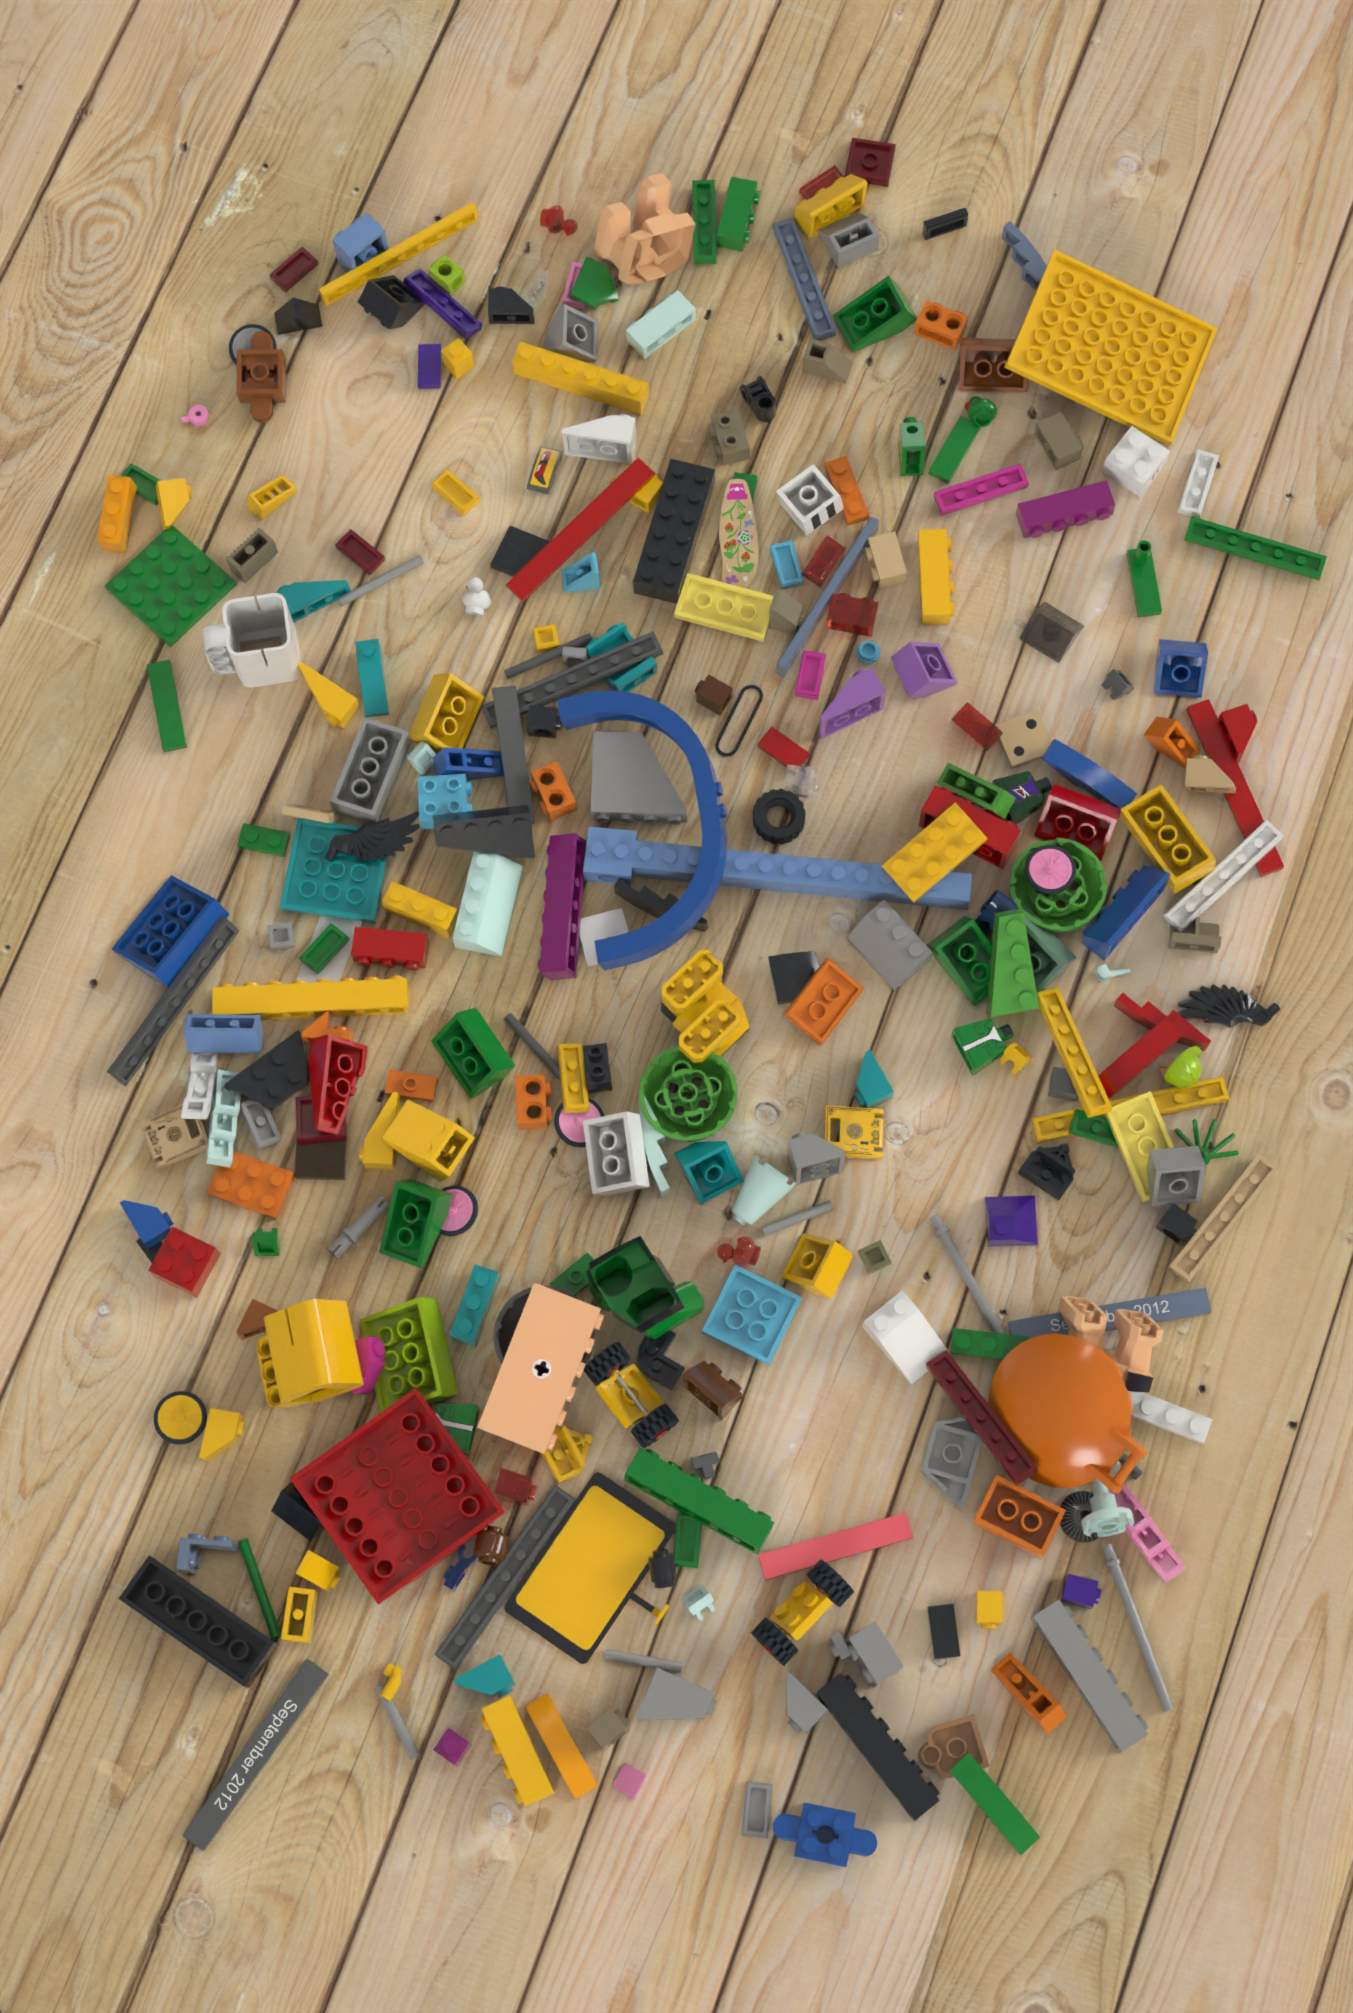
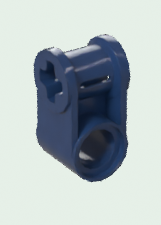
(996, 903)

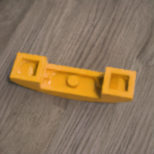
(561, 1746)

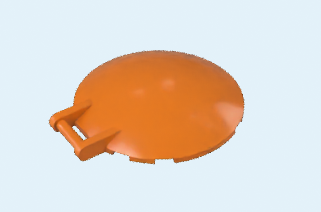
(1066, 1410)

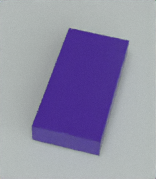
(429, 366)

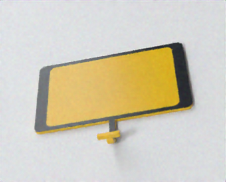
(591, 1568)

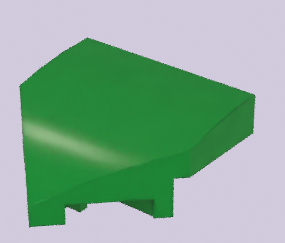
(594, 285)

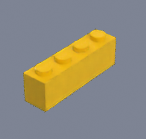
(934, 576)
(518, 1752)

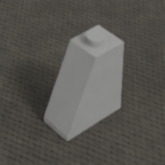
(675, 1699)

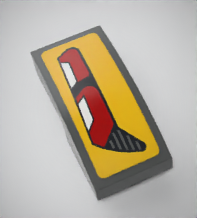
(544, 470)

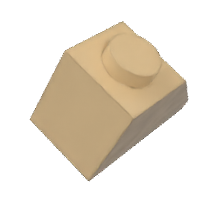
(1206, 776)

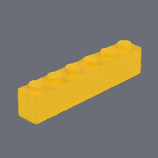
(580, 378)

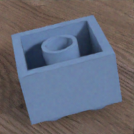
(359, 242)

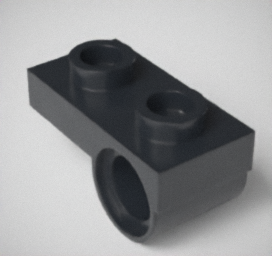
(597, 1068)

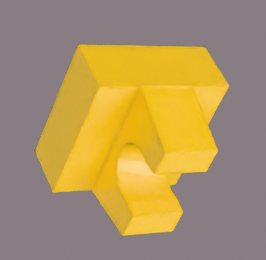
(1018, 1055)

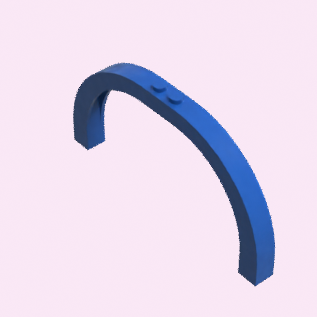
(691, 906)

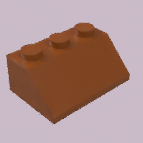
(983, 366)

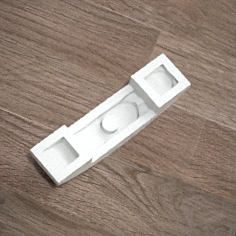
(201, 1086)

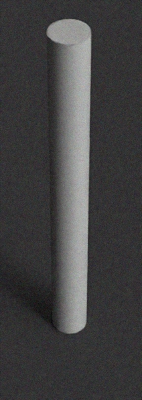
(381, 580)

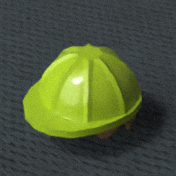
(1184, 1069)

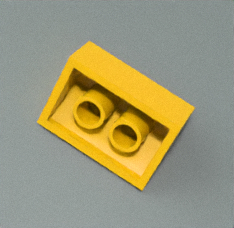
(831, 204)
(446, 713)

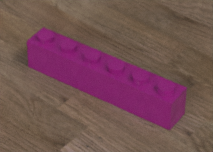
(562, 906)

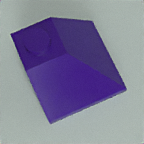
(1011, 1221)

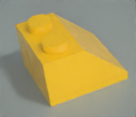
(817, 1265)

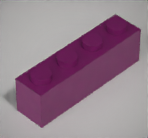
(1065, 509)

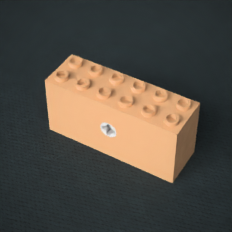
(528, 1405)

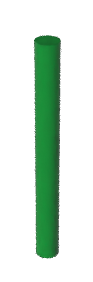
(259, 1588)

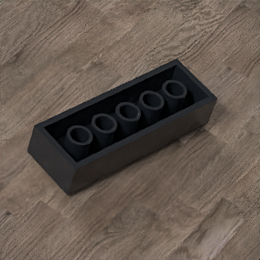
(674, 531)
(198, 1622)

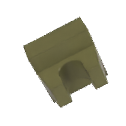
(874, 1257)

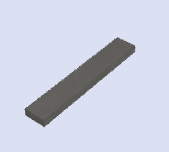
(512, 747)

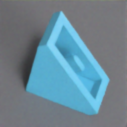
(581, 575)

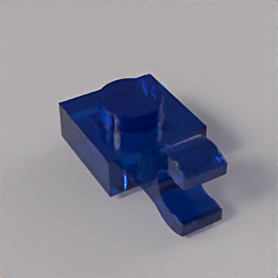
(455, 1574)

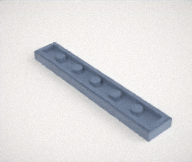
(804, 279)

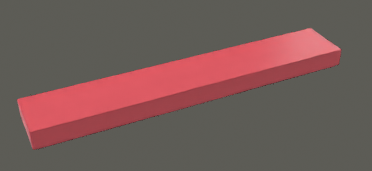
(835, 1546)

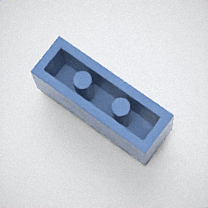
(223, 1033)

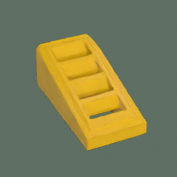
(260, 506)

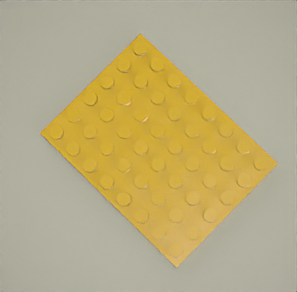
(1111, 347)

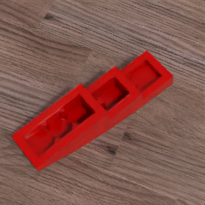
(1150, 1016)
(1139, 1057)

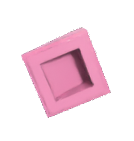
(629, 1781)

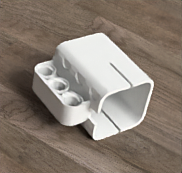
(248, 625)

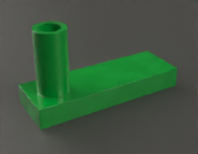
(1144, 580)

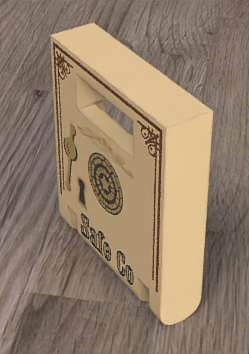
(172, 1139)

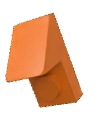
(322, 1027)

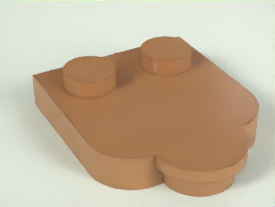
(951, 1743)

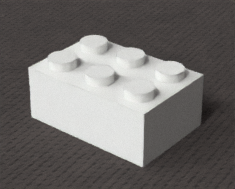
(616, 1153)

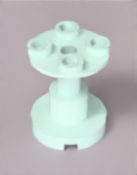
(1106, 1516)

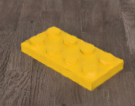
(934, 852)

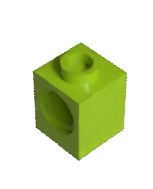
(449, 282)

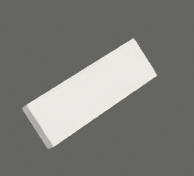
(1198, 483)

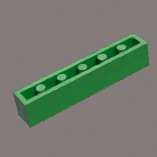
(698, 1500)

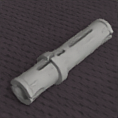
(350, 1234)

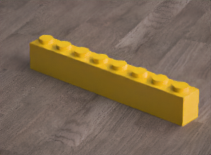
(313, 999)

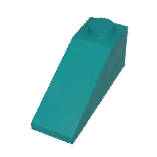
(309, 597)
(372, 677)

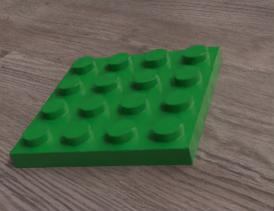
(170, 585)

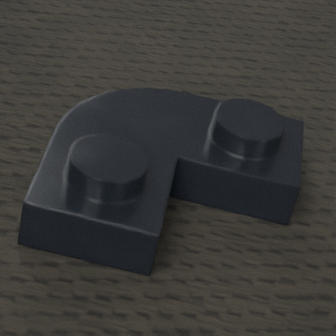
(655, 1364)

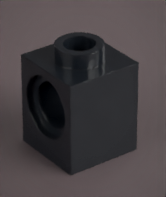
(543, 721)
(1177, 1224)

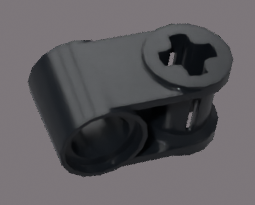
(758, 395)

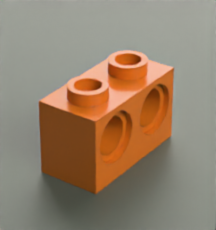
(938, 330)
(556, 790)
(526, 1102)

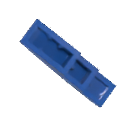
(1088, 774)

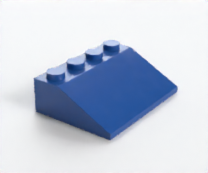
(169, 930)

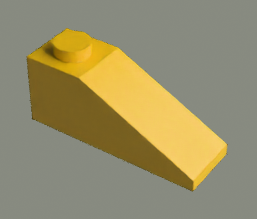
(335, 703)
(376, 1152)

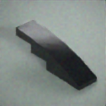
(651, 902)

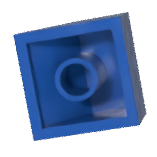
(1180, 668)

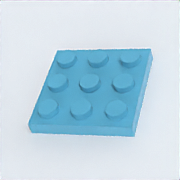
(751, 1315)

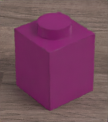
(452, 1747)

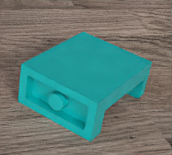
(628, 679)

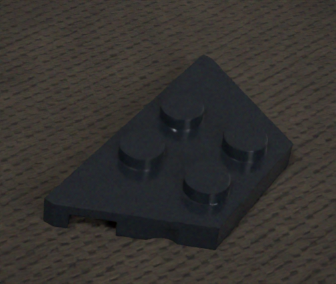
(274, 1075)

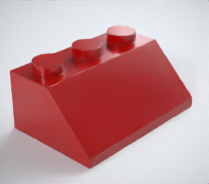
(1077, 819)

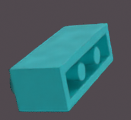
(475, 1306)

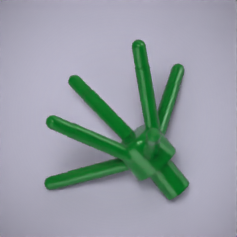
(1206, 1153)

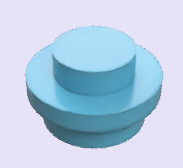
(868, 652)

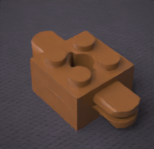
(261, 376)

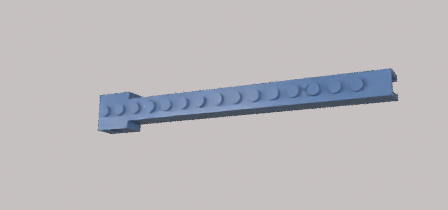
(619, 855)

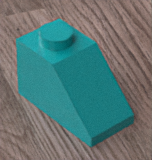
(872, 1085)
(488, 1678)

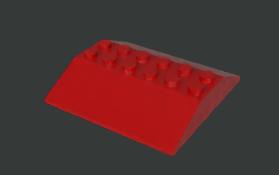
(397, 1496)

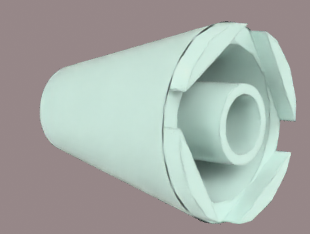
(760, 1191)

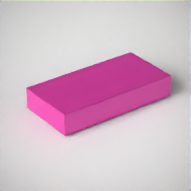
(810, 675)

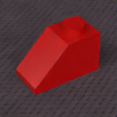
(1238, 727)

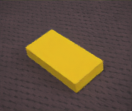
(455, 492)

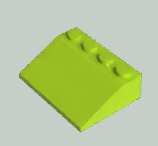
(413, 1352)

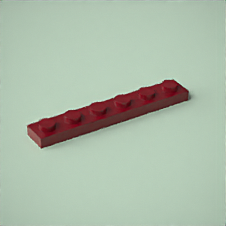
(981, 1418)

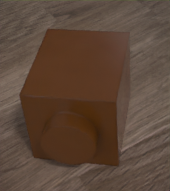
(713, 694)

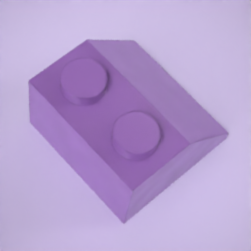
(923, 669)

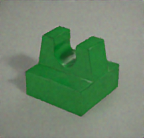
(266, 1242)

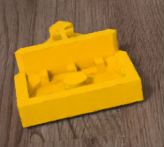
(567, 1454)

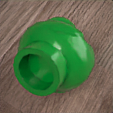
(981, 411)

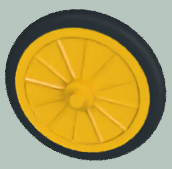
(180, 1417)

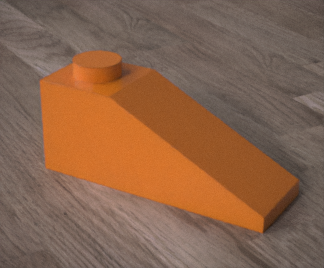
(1029, 1693)

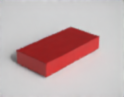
(782, 748)

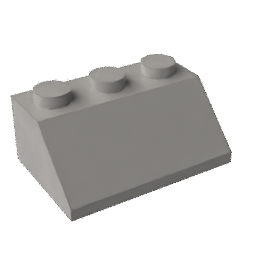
(889, 945)
(813, 1158)

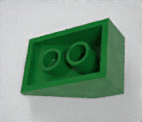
(875, 315)
(965, 957)
(414, 1221)

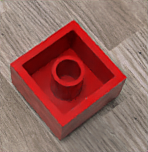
(184, 1262)

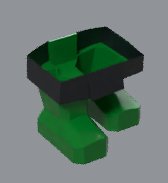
(641, 1290)

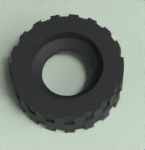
(778, 834)

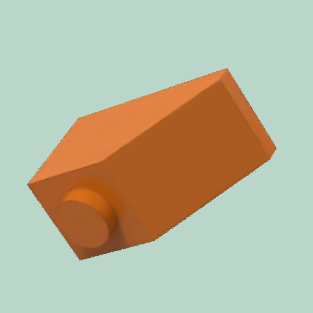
(1171, 740)

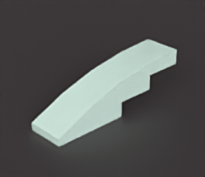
(223, 1121)
(653, 1152)

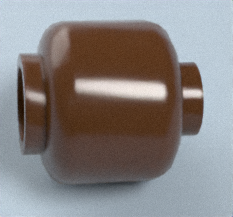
(491, 1546)

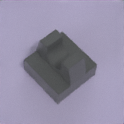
(1120, 682)
(706, 1461)

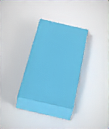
(786, 565)

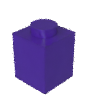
(1080, 1591)

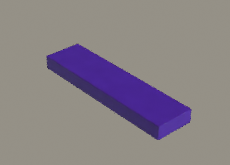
(442, 303)

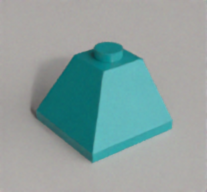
(709, 1168)

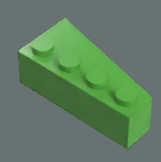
(1011, 972)

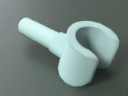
(1104, 974)

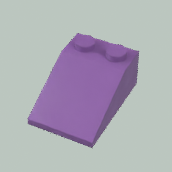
(856, 701)

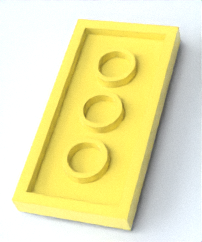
(724, 607)
(1137, 1130)

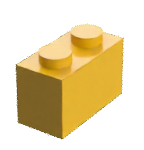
(299, 1615)

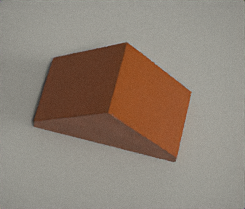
(253, 1319)

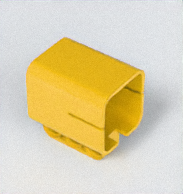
(308, 1353)

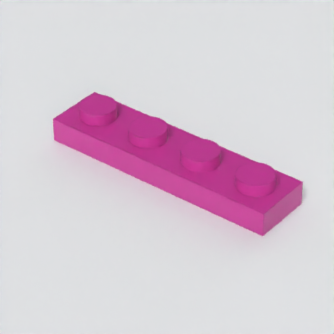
(981, 489)

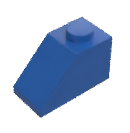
(148, 1222)

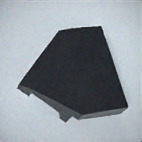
(1049, 1169)

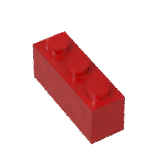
(389, 948)

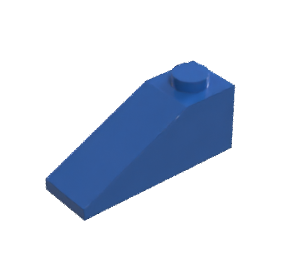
(471, 762)

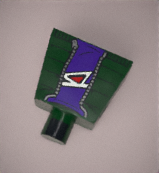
(1027, 794)

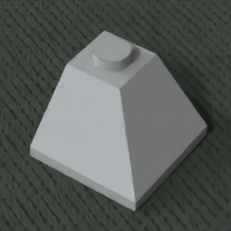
(573, 335)

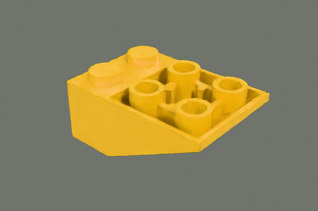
(428, 1140)

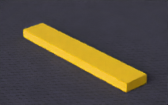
(1073, 1053)

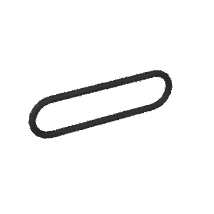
(730, 716)

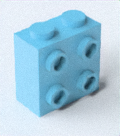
(442, 796)

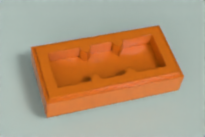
(411, 1085)

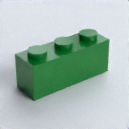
(738, 214)

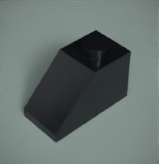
(508, 307)

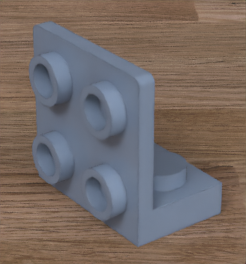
(188, 1554)

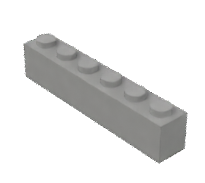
(1089, 1675)

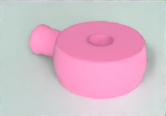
(194, 418)

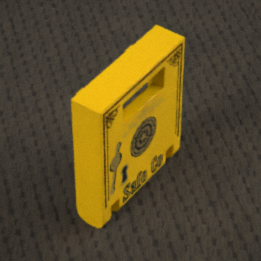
(858, 1130)

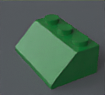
(472, 1052)

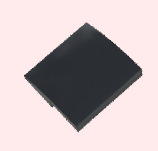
(791, 973)

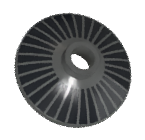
(1071, 1520)

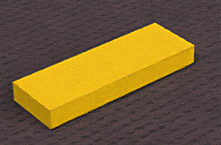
(573, 1078)

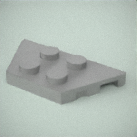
(952, 1458)

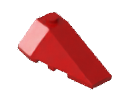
(333, 1073)

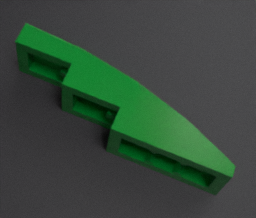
(994, 1804)

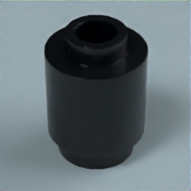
(662, 1568)

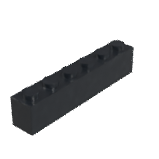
(877, 1746)

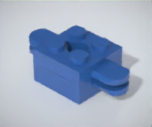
(825, 1834)

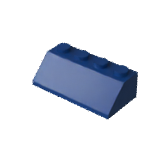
(1125, 911)

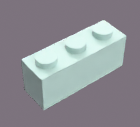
(660, 324)

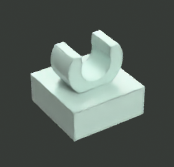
(421, 757)
(698, 1600)

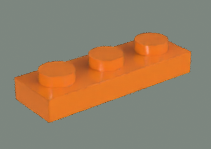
(845, 484)

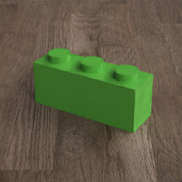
(976, 790)

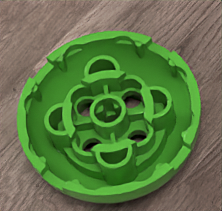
(1080, 905)
(696, 1123)

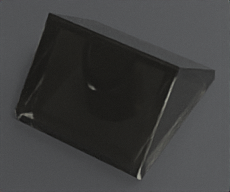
(1051, 631)

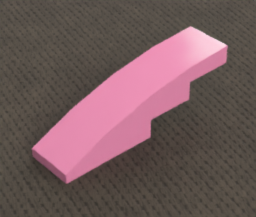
(1148, 1538)

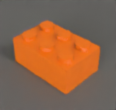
(1018, 1517)

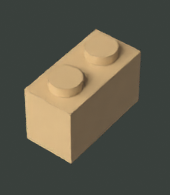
(886, 560)

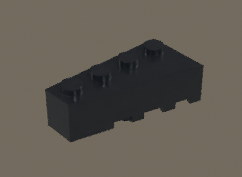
(488, 831)

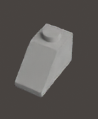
(802, 1706)

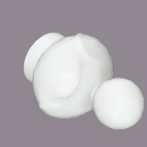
(476, 599)

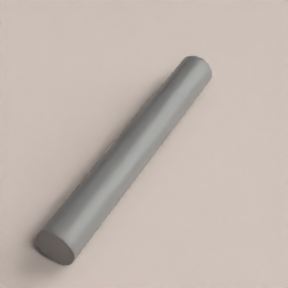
(797, 1218)
(641, 1660)
(399, 1725)

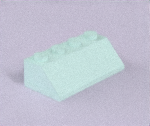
(487, 904)

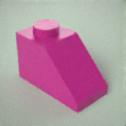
(371, 1360)

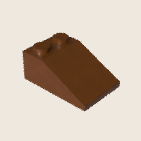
(712, 1389)

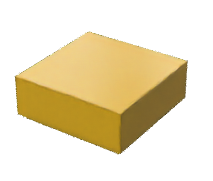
(546, 637)

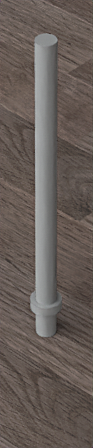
(942, 1232)
(1114, 1564)

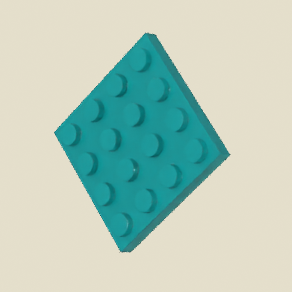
(326, 888)

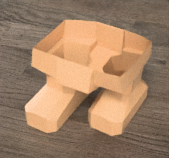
(659, 234)

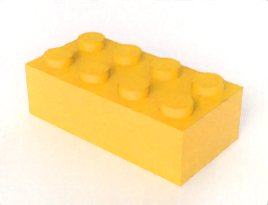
(1168, 838)

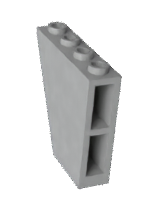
(631, 782)

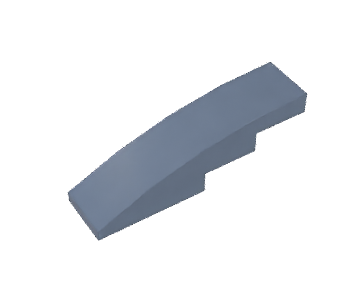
(1024, 255)

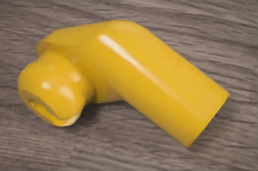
(393, 1682)

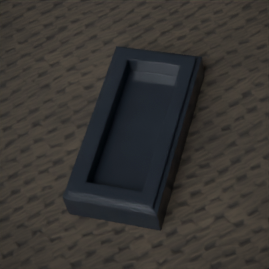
(945, 223)
(943, 1631)

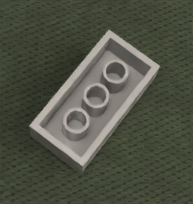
(370, 771)

